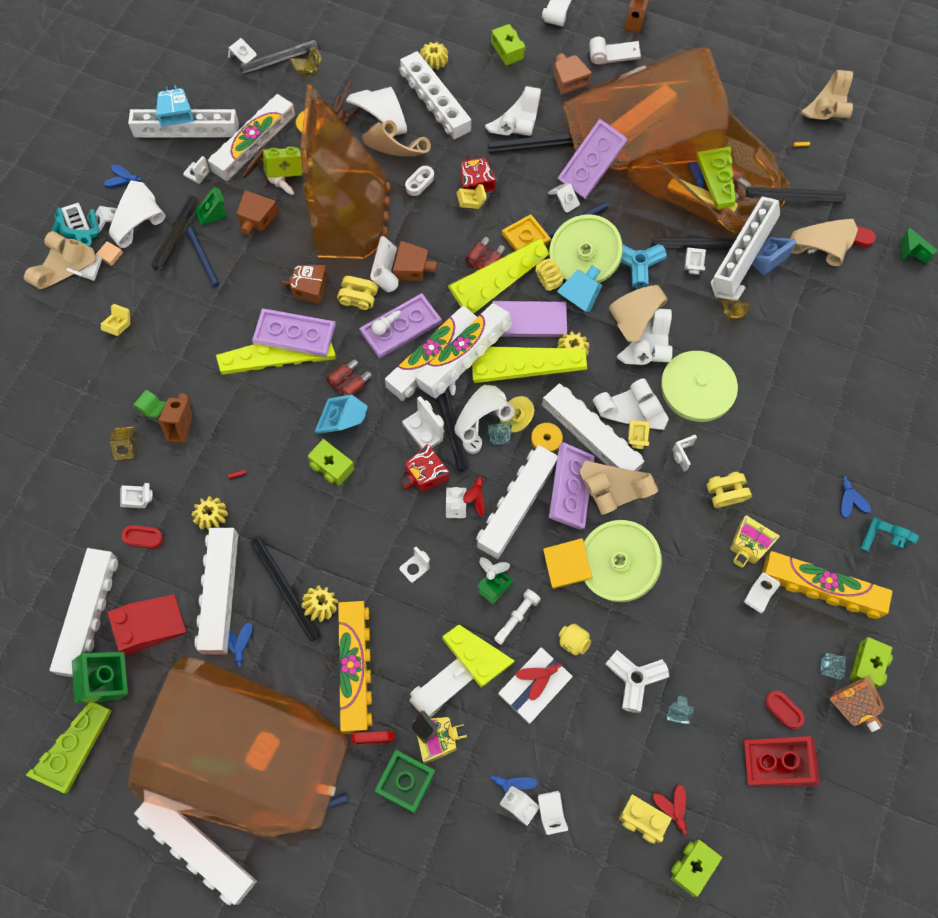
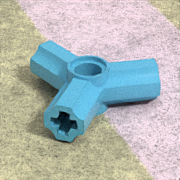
(647, 258)

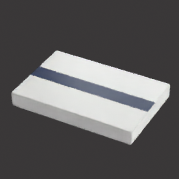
(517, 690)

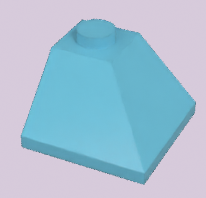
(341, 414)

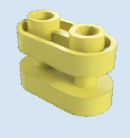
(357, 292)
(732, 481)

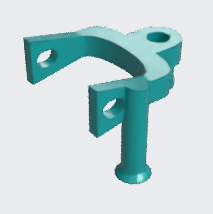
(83, 236)
(901, 535)

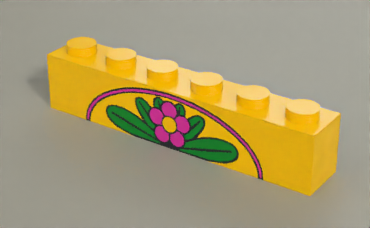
(828, 585)
(353, 668)

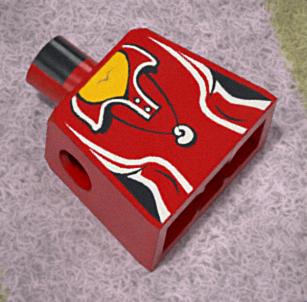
(477, 172)
(424, 470)

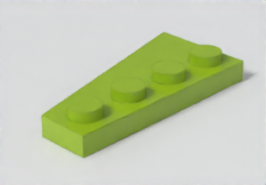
(718, 174)
(65, 759)

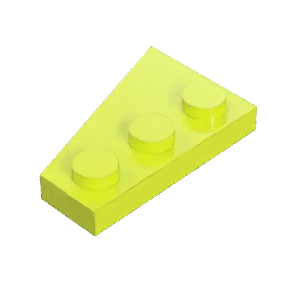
(476, 655)

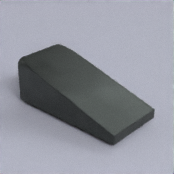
(424, 727)

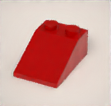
(146, 623)
(782, 762)

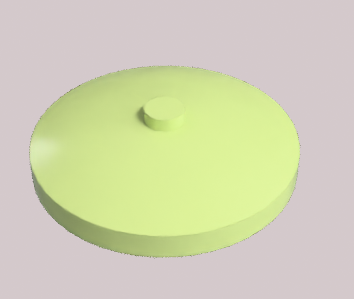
(587, 242)
(699, 386)
(622, 560)

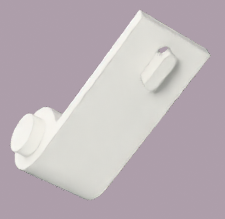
(556, 12)
(602, 53)
(382, 266)
(440, 689)

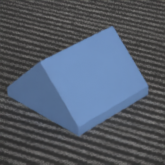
(773, 253)

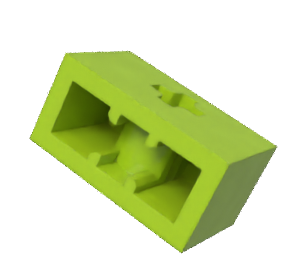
(508, 44)
(282, 162)
(326, 453)
(880, 656)
(706, 860)

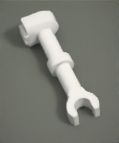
(530, 599)

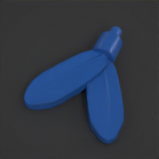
(697, 173)
(124, 177)
(851, 496)
(238, 645)
(520, 783)

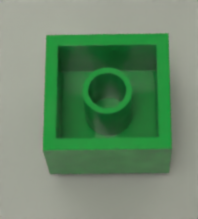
(99, 677)
(405, 781)

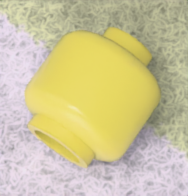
(574, 639)

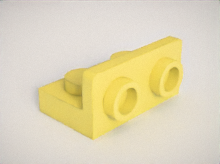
(645, 819)

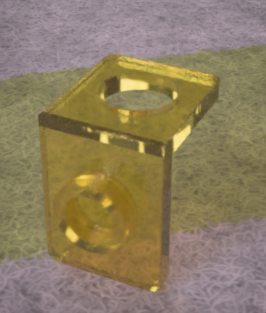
(307, 65)
(737, 309)
(119, 437)

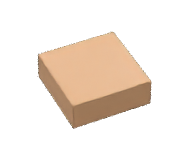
(109, 253)

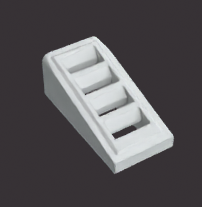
(71, 210)

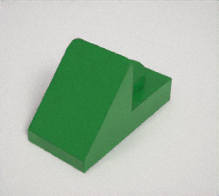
(211, 207)
(914, 244)
(494, 588)

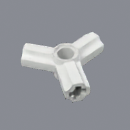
(634, 691)

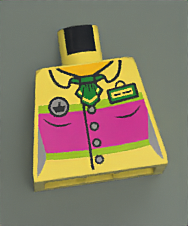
(751, 541)
(443, 742)

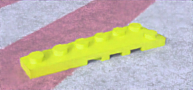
(488, 282)
(258, 357)
(518, 362)

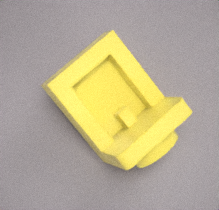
(471, 198)
(117, 321)
(638, 434)

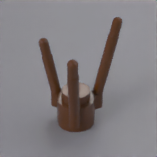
(337, 106)
(259, 160)

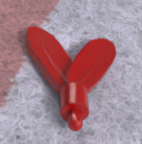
(475, 494)
(542, 676)
(675, 810)

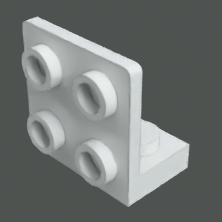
(425, 425)

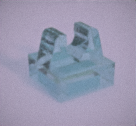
(499, 433)
(833, 665)
(680, 711)

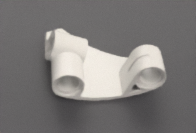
(382, 105)
(520, 117)
(134, 208)
(653, 342)
(482, 402)
(635, 404)

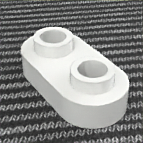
(418, 182)

